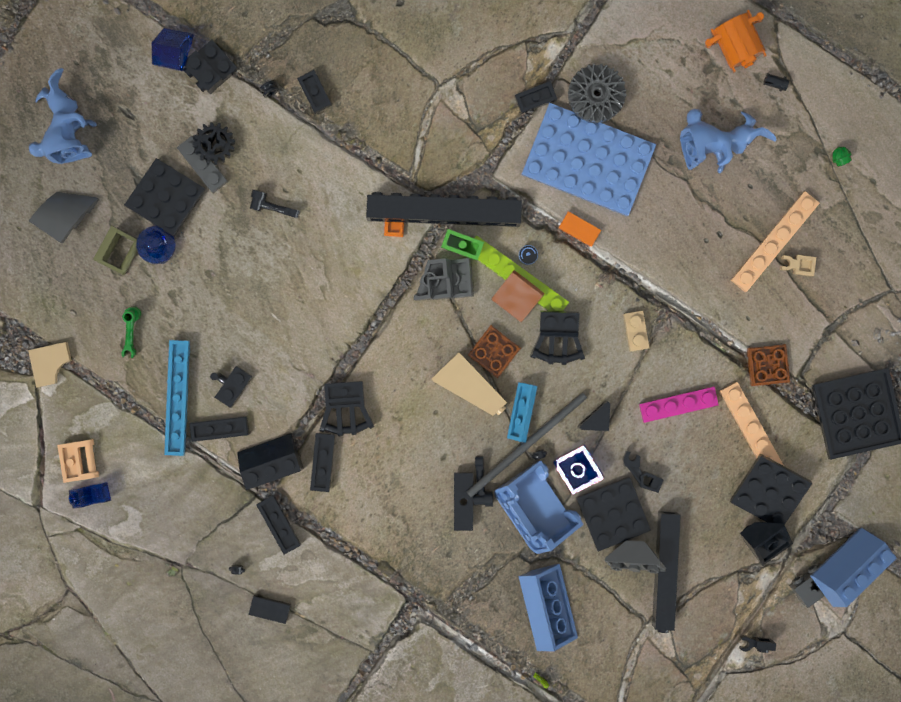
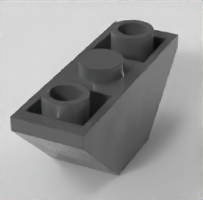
(635, 557)

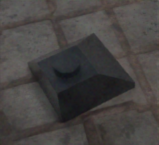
(766, 540)

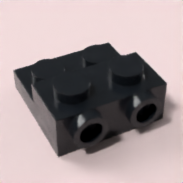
(209, 67)

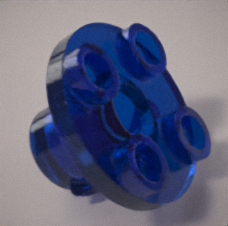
(155, 245)

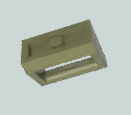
(108, 246)

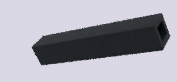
(666, 582)

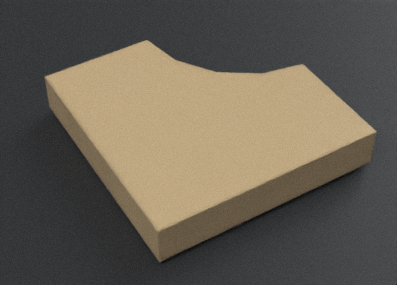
(47, 362)

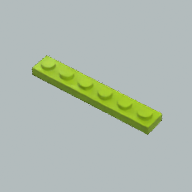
(504, 267)

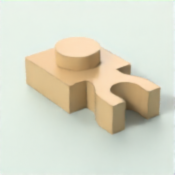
(801, 265)

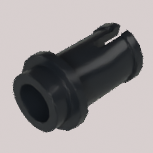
(776, 82)

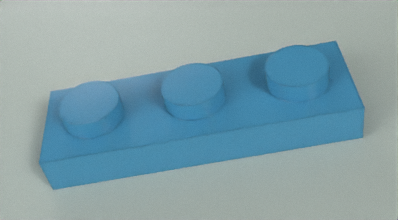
(522, 412)

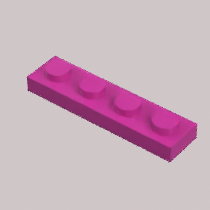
(678, 404)

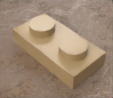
(636, 331)

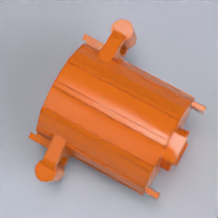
(739, 40)

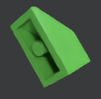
(462, 244)

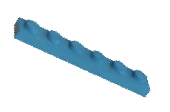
(177, 398)

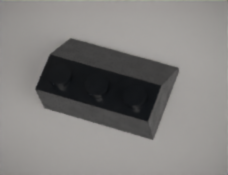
(269, 461)

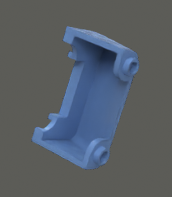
(537, 509)

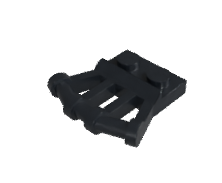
(558, 324)
(341, 396)

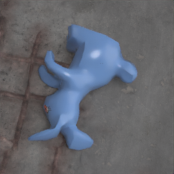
(702, 138)
(59, 140)

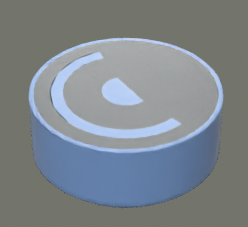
(528, 255)

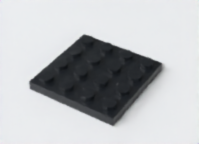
(858, 413)

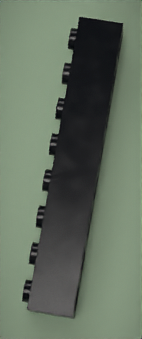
(443, 210)

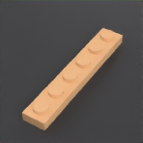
(775, 241)
(748, 422)

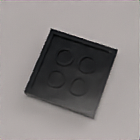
(165, 197)
(770, 491)
(613, 514)

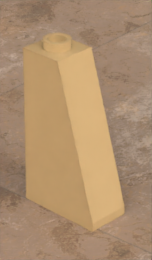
(468, 384)

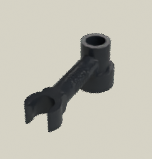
(259, 201)
(482, 497)

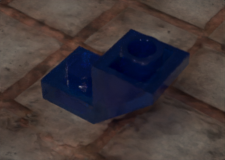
(89, 495)

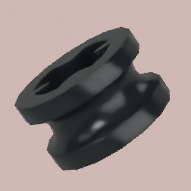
(269, 88)

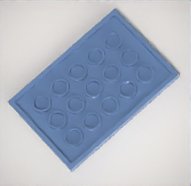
(588, 160)

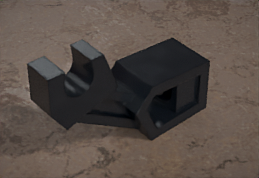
(633, 466)

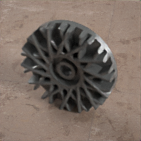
(600, 79)

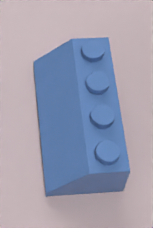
(852, 568)
(548, 608)

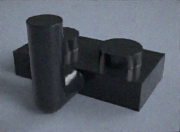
(232, 386)

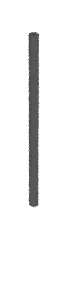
(529, 442)

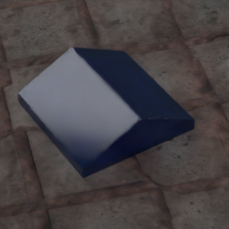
(171, 49)
(578, 469)

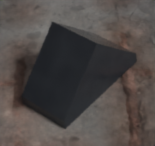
(598, 419)

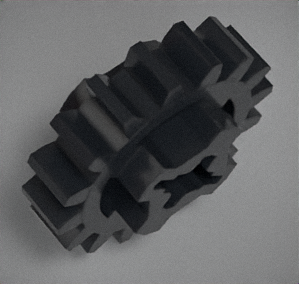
(207, 140)

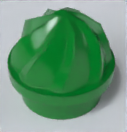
(841, 156)

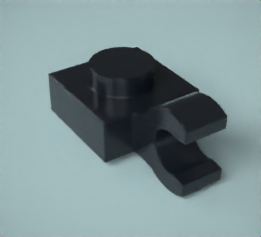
(761, 644)

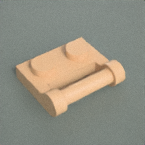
(72, 462)

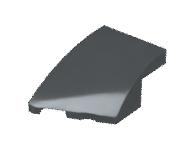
(62, 214)
(446, 280)

